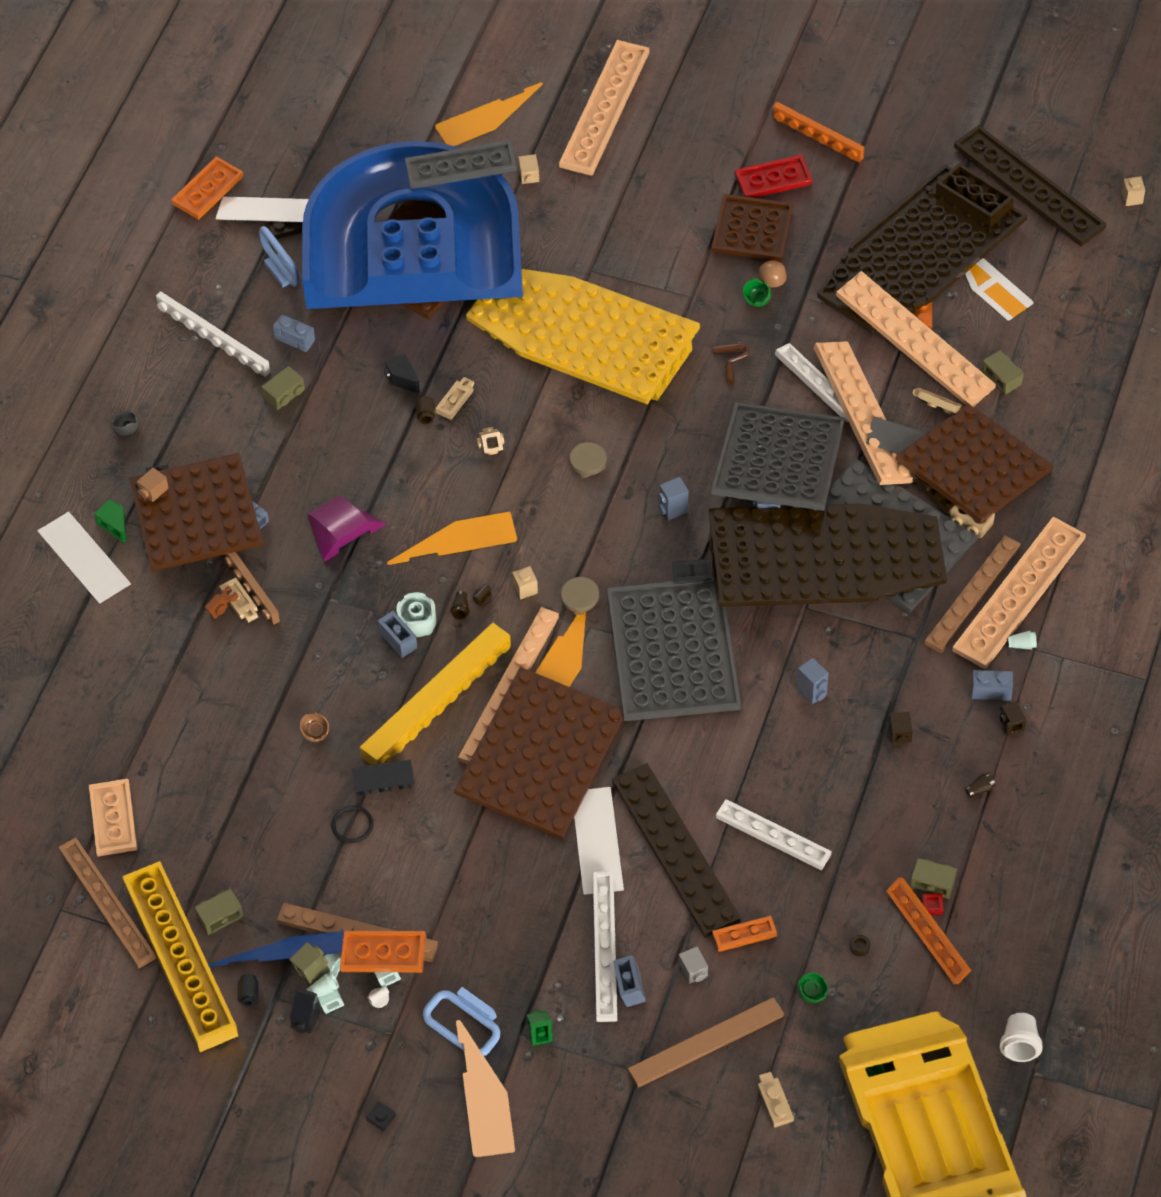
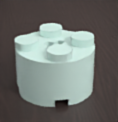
(417, 613)

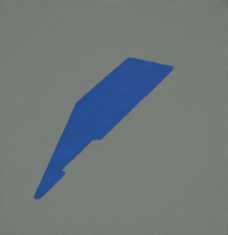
(328, 942)

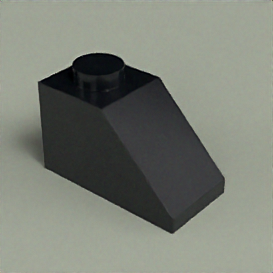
(401, 373)
(304, 1011)

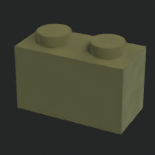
(1002, 372)
(283, 388)
(933, 878)
(219, 911)
(310, 963)

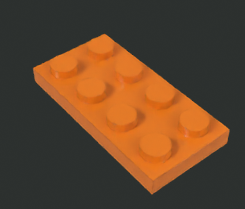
(207, 188)
(383, 951)

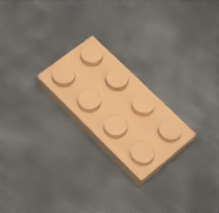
(113, 817)

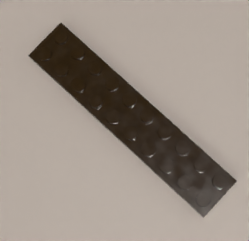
(1030, 185)
(676, 850)

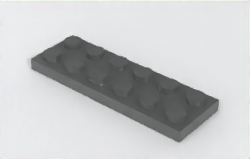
(460, 164)

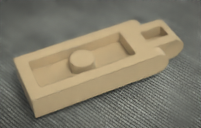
(455, 398)
(936, 400)
(243, 605)
(774, 1100)

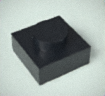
(381, 1116)

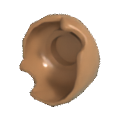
(773, 273)
(314, 727)

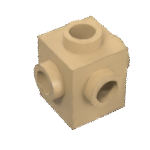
(494, 446)

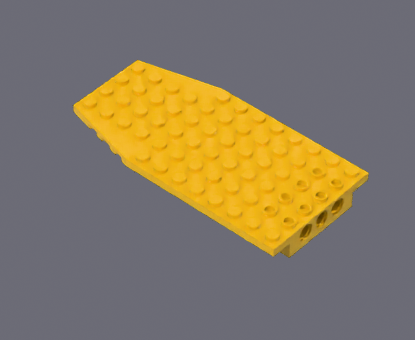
(590, 333)

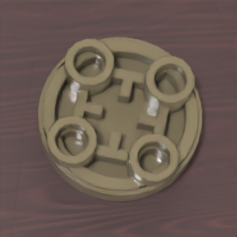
(588, 459)
(580, 594)

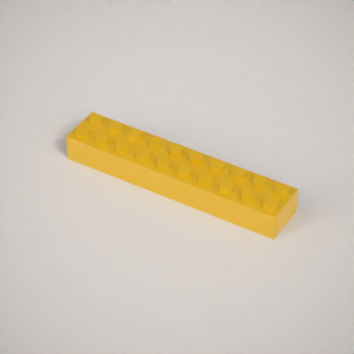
(180, 956)

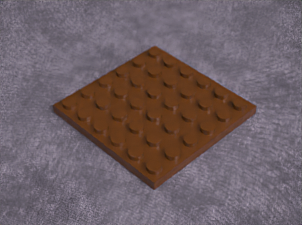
(974, 463)
(200, 514)

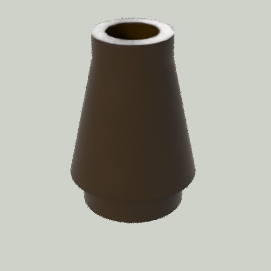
(460, 606)
(980, 785)

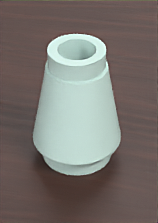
(1023, 640)
(325, 985)

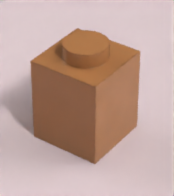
(152, 485)

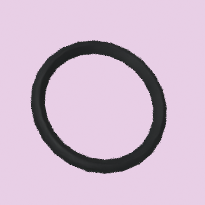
(355, 839)

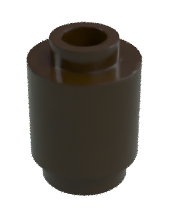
(425, 409)

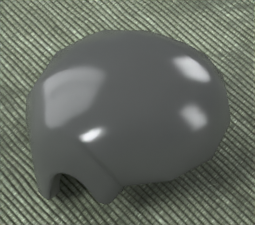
(125, 423)

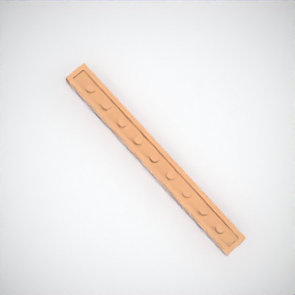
(525, 658)

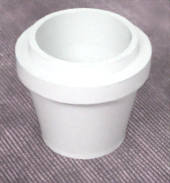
(1021, 1038)

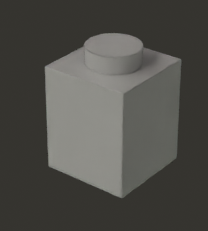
(693, 965)

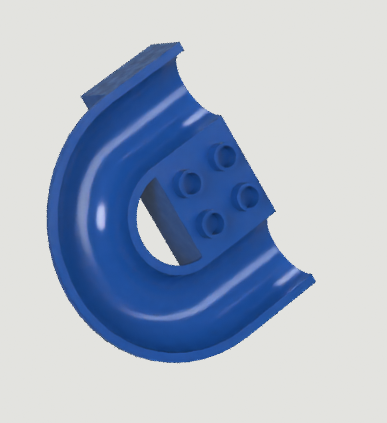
(407, 261)

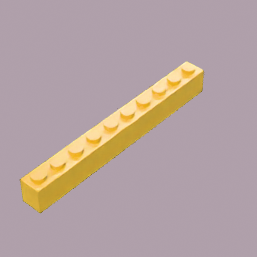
(436, 696)

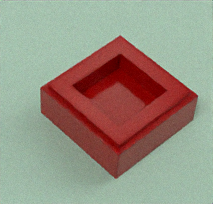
(933, 903)

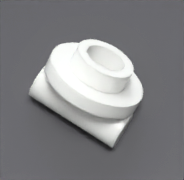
(379, 997)

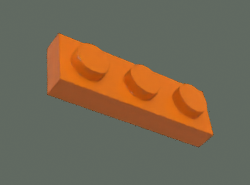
(744, 933)

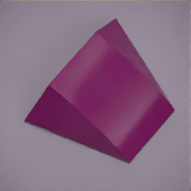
(339, 524)

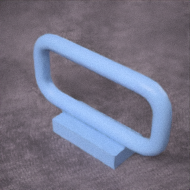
(279, 264)
(473, 1007)

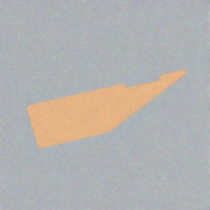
(486, 1102)

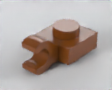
(219, 603)

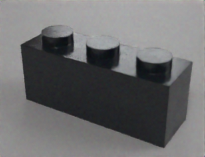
(383, 777)

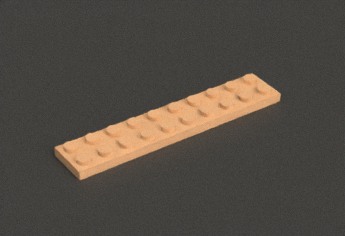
(604, 108)
(915, 339)
(860, 408)
(1018, 593)

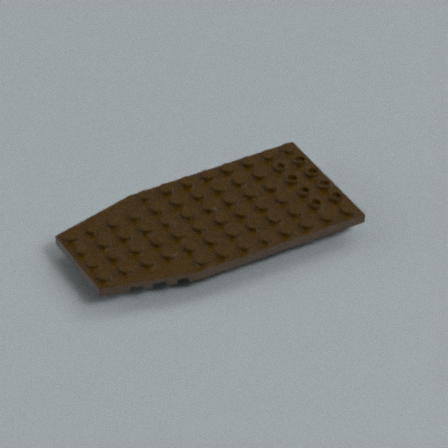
(927, 240)
(822, 555)

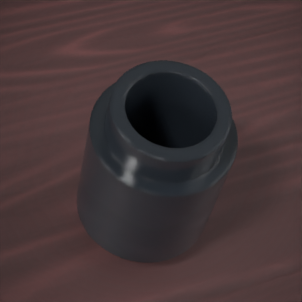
(248, 990)

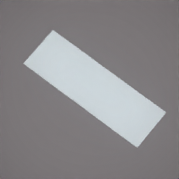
(262, 209)
(84, 557)
(597, 838)

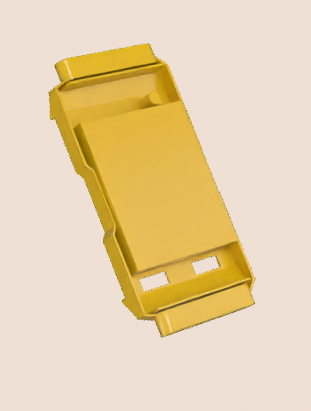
(929, 1116)

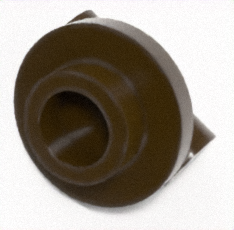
(482, 595)

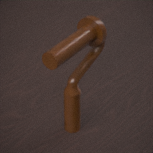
(729, 348)

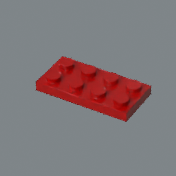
(773, 177)

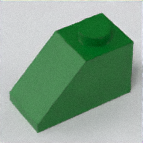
(112, 519)
(539, 1027)

